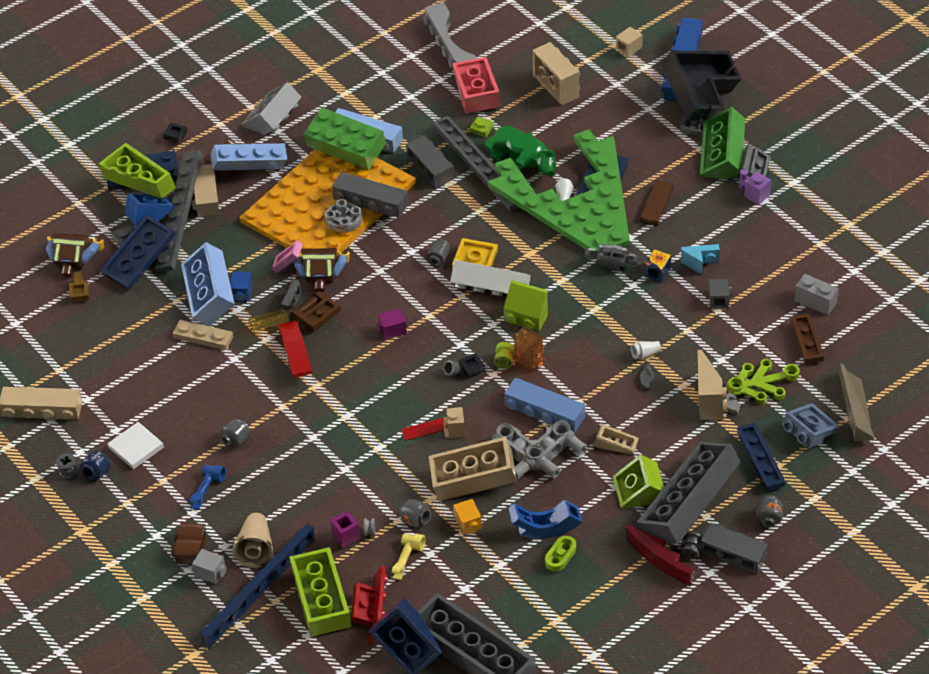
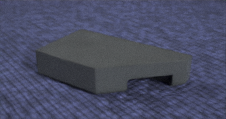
(292, 295)

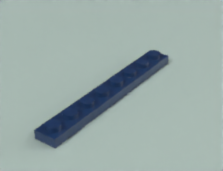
(259, 584)

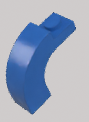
(547, 523)

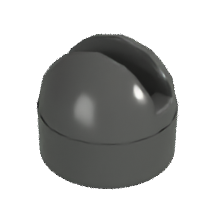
(447, 368)

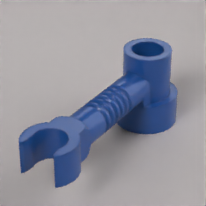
(210, 473)

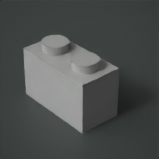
(816, 294)

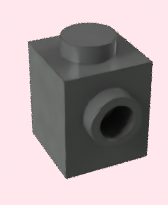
(719, 293)

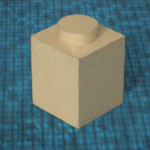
(629, 41)

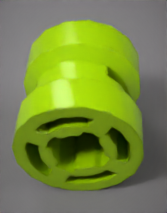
(504, 355)

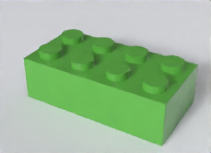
(345, 138)

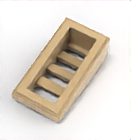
(607, 433)

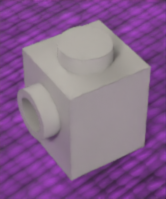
(209, 566)

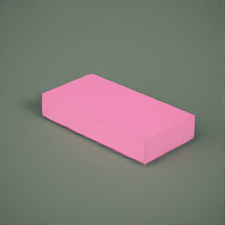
(287, 256)

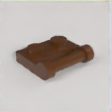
(318, 314)

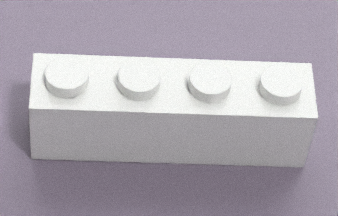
(485, 277)

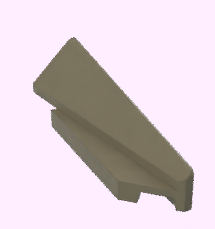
(855, 405)

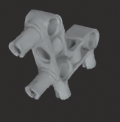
(539, 453)

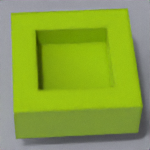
(481, 127)

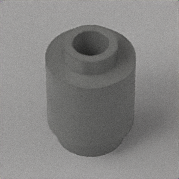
(438, 252)

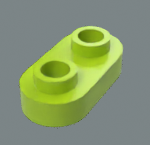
(559, 555)

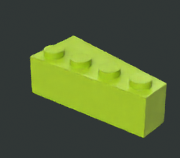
(137, 172)

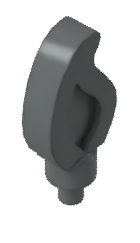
(647, 377)

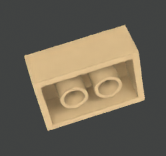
(556, 73)

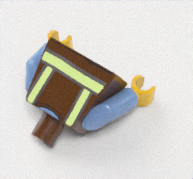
(71, 251)
(320, 265)

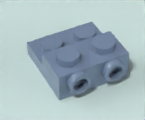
(809, 425)

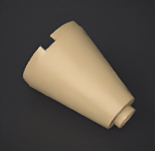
(253, 542)

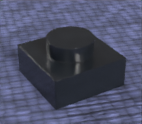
(175, 132)
(472, 365)

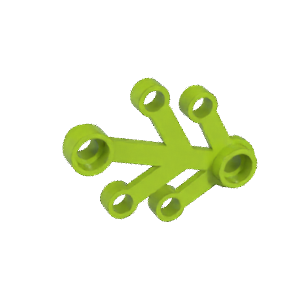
(739, 386)

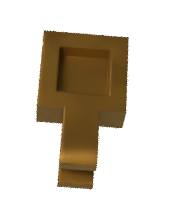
(79, 289)

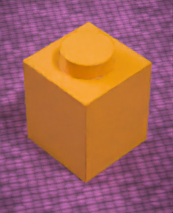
(467, 517)

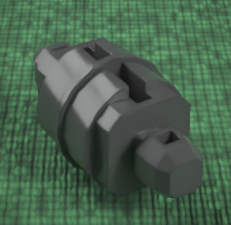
(611, 256)

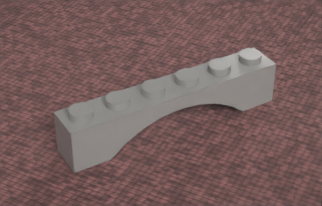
(438, 20)

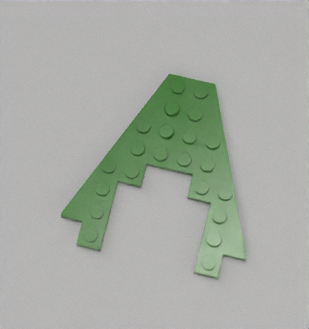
(585, 219)

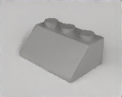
(272, 109)

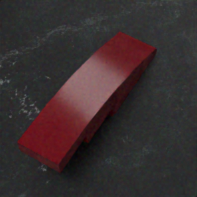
(654, 551)

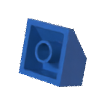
(141, 204)

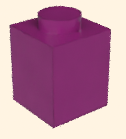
(392, 324)
(345, 529)

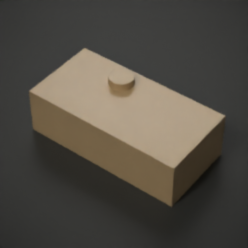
(472, 469)

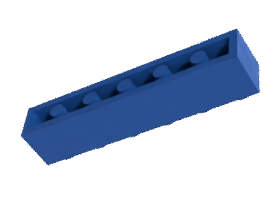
(688, 39)

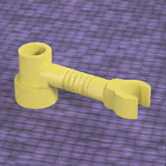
(410, 542)

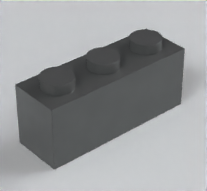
(430, 161)
(733, 548)

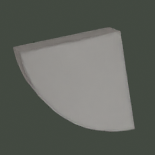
(732, 404)

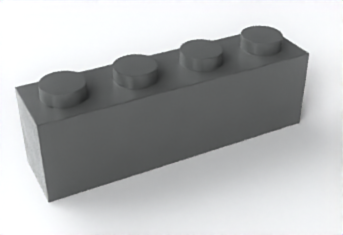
(370, 194)

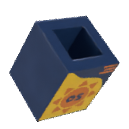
(657, 265)

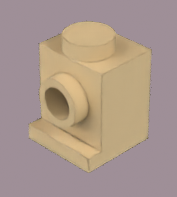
(454, 423)

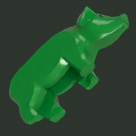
(522, 148)

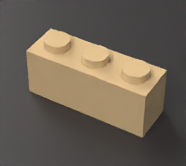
(205, 192)

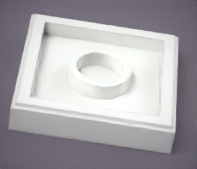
(135, 445)

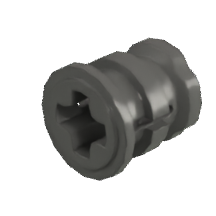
(67, 466)
(691, 544)

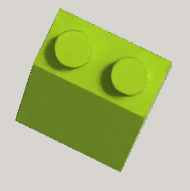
(526, 305)
(638, 482)

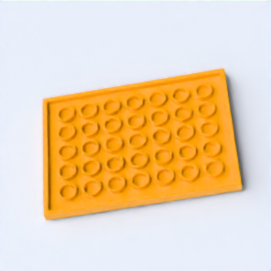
(298, 202)

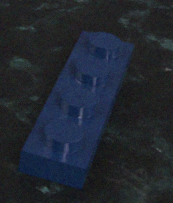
(761, 457)

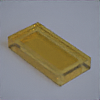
(268, 320)

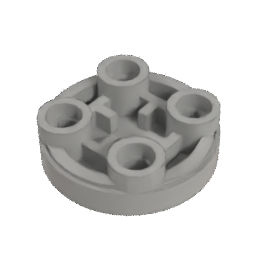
(343, 216)

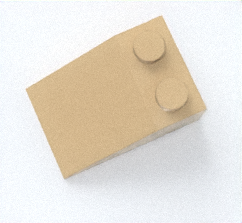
(710, 390)

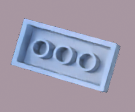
(207, 284)

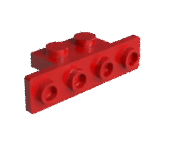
(369, 601)

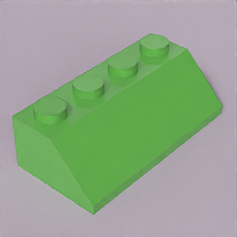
(722, 145)

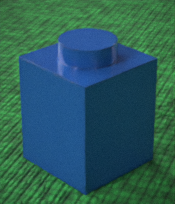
(241, 286)

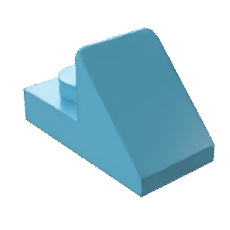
(698, 255)

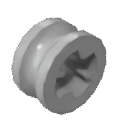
(369, 527)

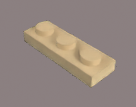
(203, 335)

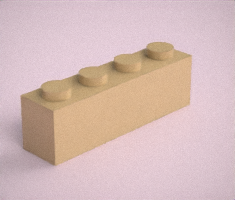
(40, 403)

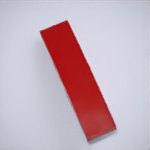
(295, 349)

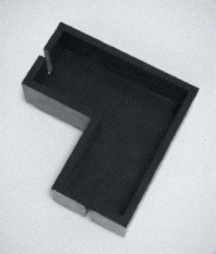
(698, 79)

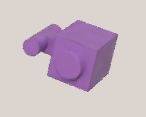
(756, 187)

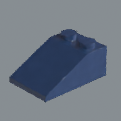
(406, 637)

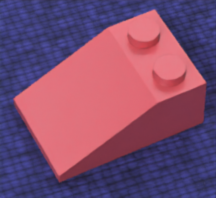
(476, 85)

